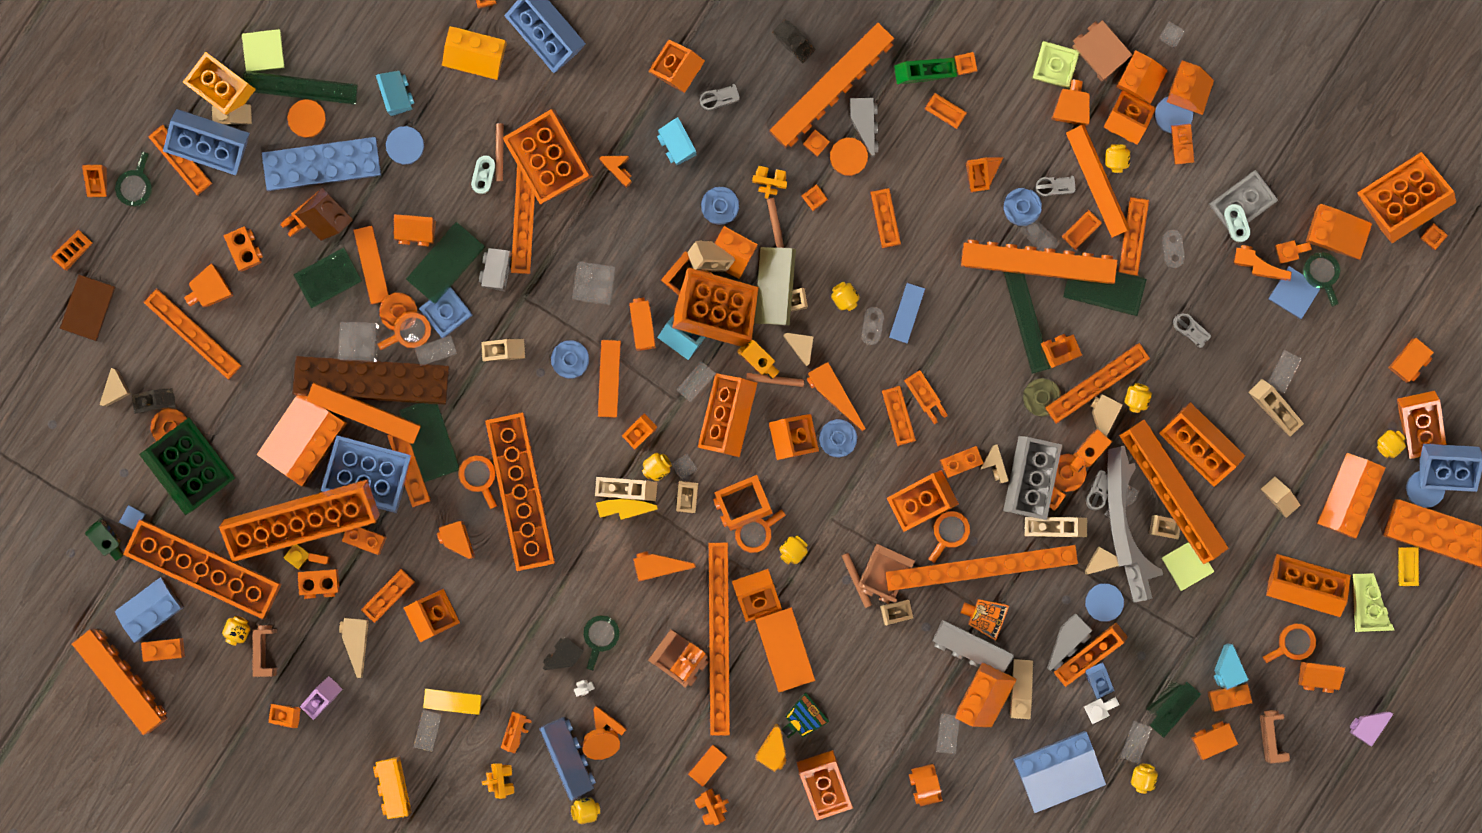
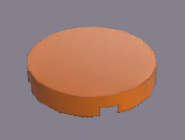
(306, 118)
(848, 156)
(394, 306)
(166, 421)
(1066, 477)
(600, 744)

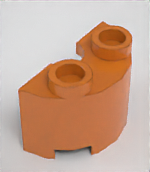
(1061, 350)
(926, 785)

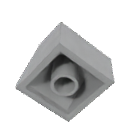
(496, 269)

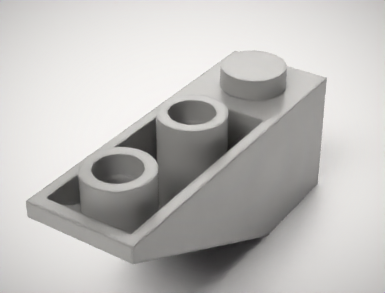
(862, 117)
(1069, 636)

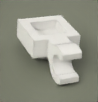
(583, 687)
(1098, 710)

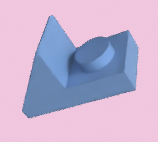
(1099, 680)

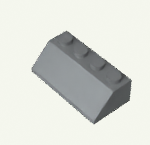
(1032, 477)
(971, 647)

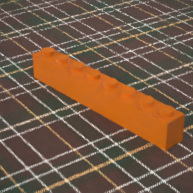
(831, 85)
(1039, 263)
(1174, 492)

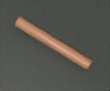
(499, 152)
(775, 223)
(776, 380)
(856, 579)

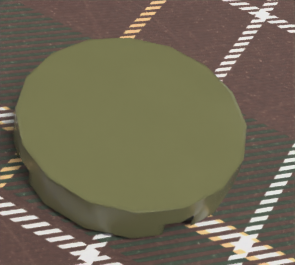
(1039, 395)

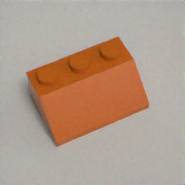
(985, 697)

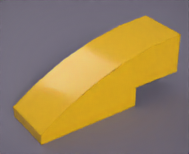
(625, 508)
(452, 701)

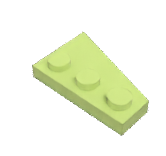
(1368, 605)

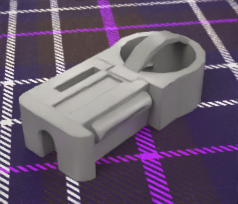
(723, 96)
(1059, 186)
(1193, 331)
(1099, 487)

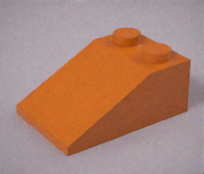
(1338, 231)
(1421, 421)
(922, 500)
(653, 565)
(824, 785)

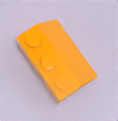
(473, 53)
(218, 84)
(772, 750)
(392, 788)

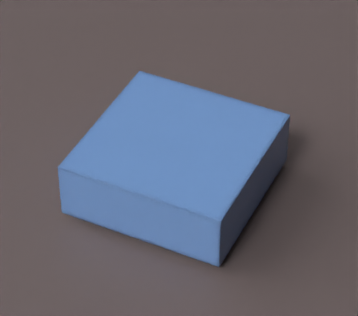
(131, 517)

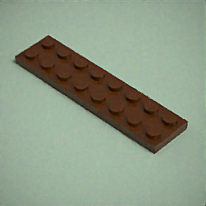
(373, 379)

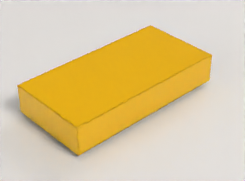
(1408, 566)

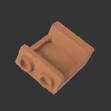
(1101, 49)
(874, 576)
(259, 652)
(669, 652)
(1268, 736)

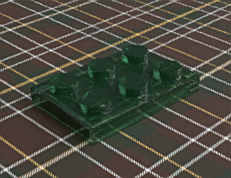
(327, 278)

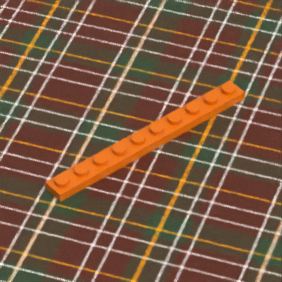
(981, 568)
(719, 639)

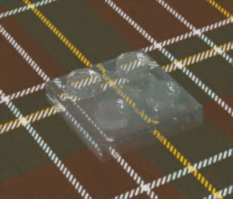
(593, 283)

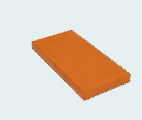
(785, 649)

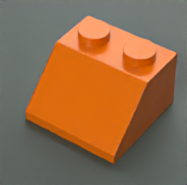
(676, 66)
(1142, 77)
(1190, 88)
(1129, 117)
(414, 229)
(737, 246)
(793, 436)
(456, 538)
(757, 595)
(431, 615)
(1320, 676)

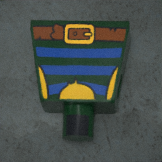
(102, 531)
(804, 717)

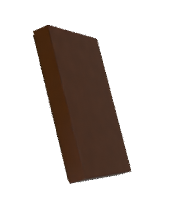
(87, 307)

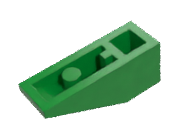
(925, 70)

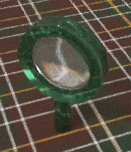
(133, 186)
(1322, 272)
(600, 634)

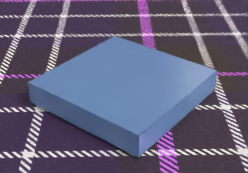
(1294, 295)
(446, 313)

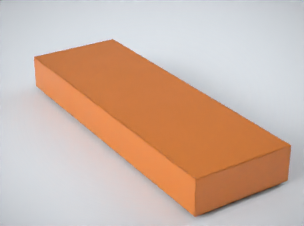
(885, 218)
(898, 415)
(388, 595)

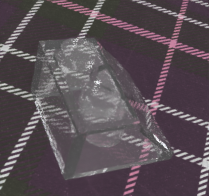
(358, 341)

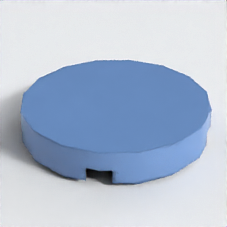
(1169, 114)
(404, 145)
(720, 205)
(1022, 207)
(570, 359)
(838, 438)
(1422, 497)
(1104, 602)

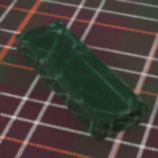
(1176, 712)

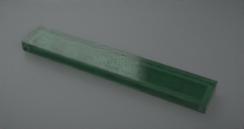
(302, 87)
(1026, 321)

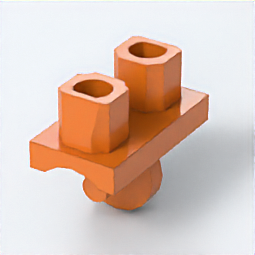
(687, 661)
(715, 807)

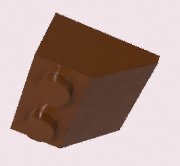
(324, 215)

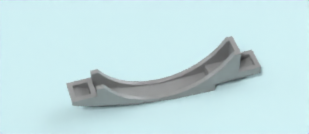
(1128, 555)

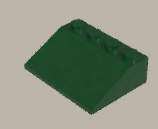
(187, 466)

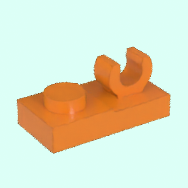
(1182, 144)
(513, 732)

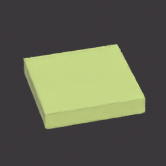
(263, 50)
(1055, 64)
(1186, 566)

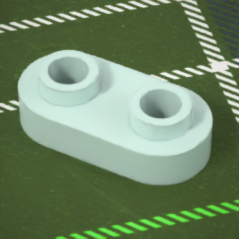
(484, 175)
(1239, 222)

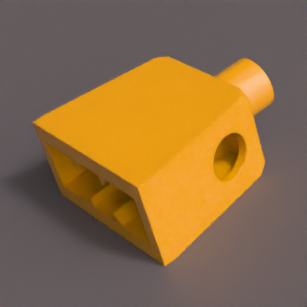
(752, 353)

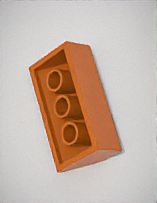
(727, 415)
(1202, 444)
(1351, 495)
(1308, 585)

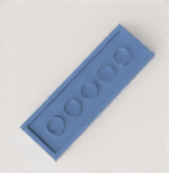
(321, 164)

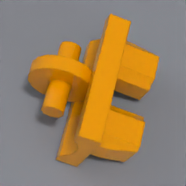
(761, 178)
(498, 772)

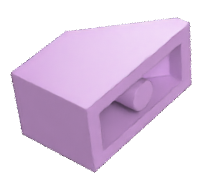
(321, 697)
(1370, 726)

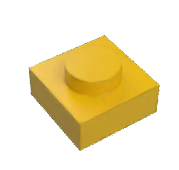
(296, 556)

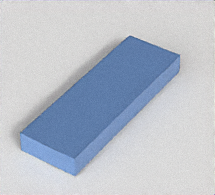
(907, 313)

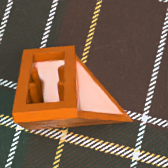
(982, 172)

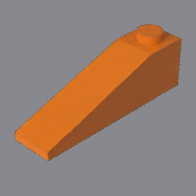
(830, 388)
(1091, 654)

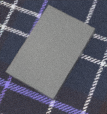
(1250, 194)

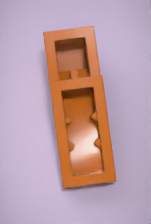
(1247, 257)

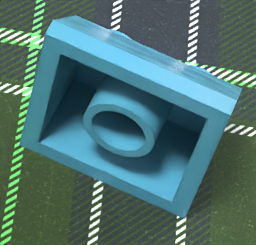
(394, 92)
(676, 141)
(681, 341)
(1229, 668)

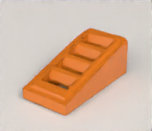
(71, 260)

